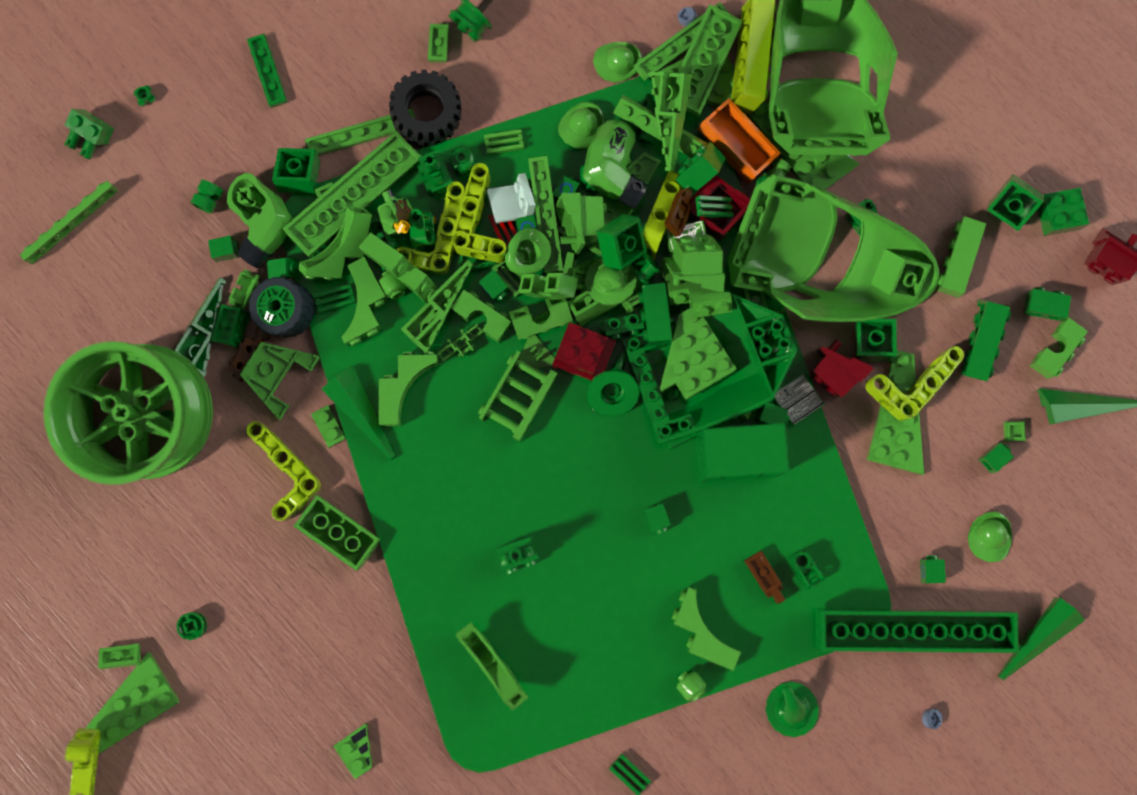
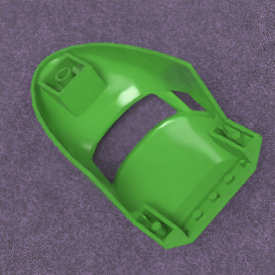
(830, 113)
(789, 236)

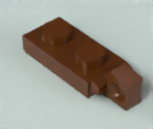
(679, 212)
(765, 576)

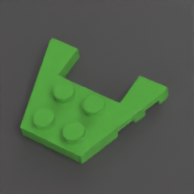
(267, 369)

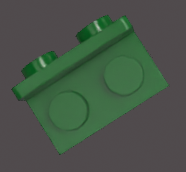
(230, 325)

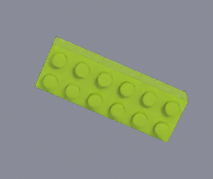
(753, 54)

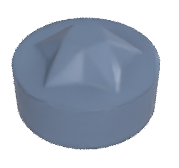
(686, 16)
(932, 718)

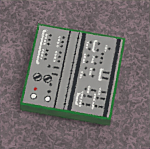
(798, 398)

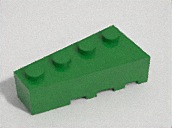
(985, 340)

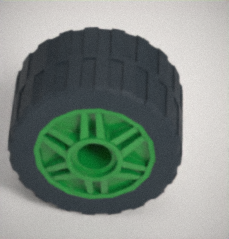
(281, 307)

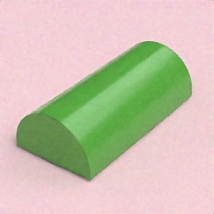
(337, 533)

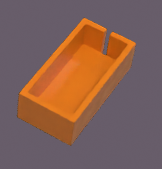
(738, 140)

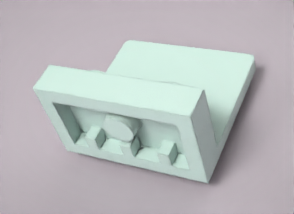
(512, 201)

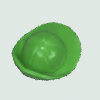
(616, 61)
(580, 125)
(528, 252)
(990, 537)

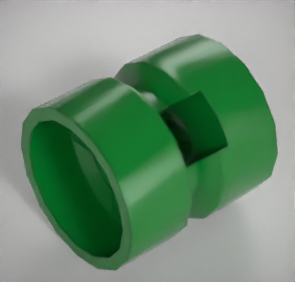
(206, 196)

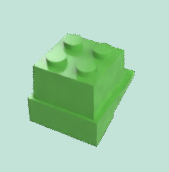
(581, 219)
(697, 261)

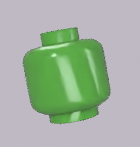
(391, 286)
(691, 686)

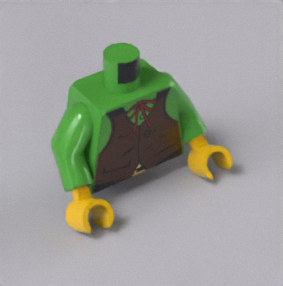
(395, 214)

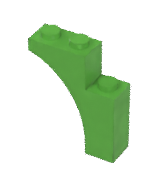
(346, 244)
(398, 266)
(368, 297)
(701, 300)
(393, 389)
(702, 642)
(492, 665)

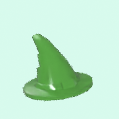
(609, 284)

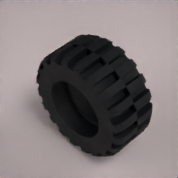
(419, 85)

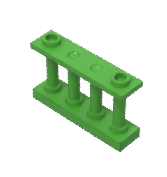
(527, 412)

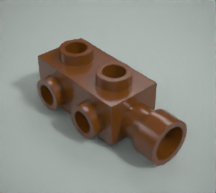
(243, 355)

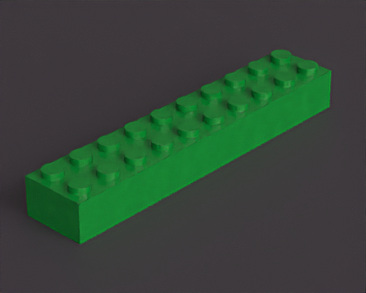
(916, 630)

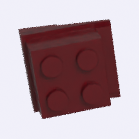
(720, 226)
(1113, 257)
(583, 352)
(838, 372)

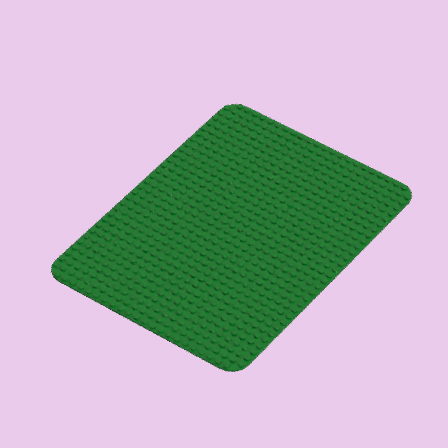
(595, 613)

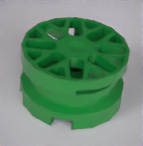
(191, 626)

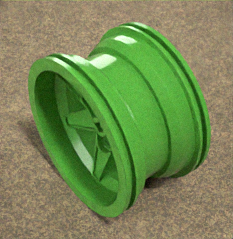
(70, 412)

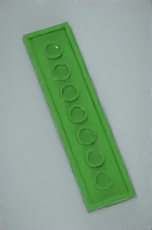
(355, 189)

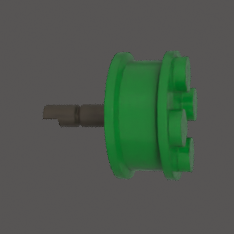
(471, 18)

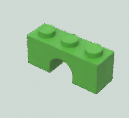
(553, 286)
(469, 305)
(555, 315)
(1069, 336)

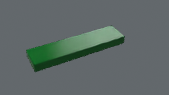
(267, 70)

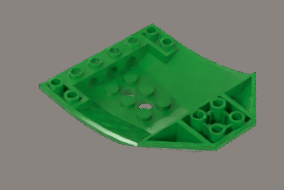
(757, 346)

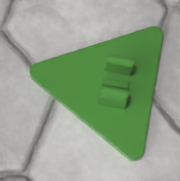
(536, 354)

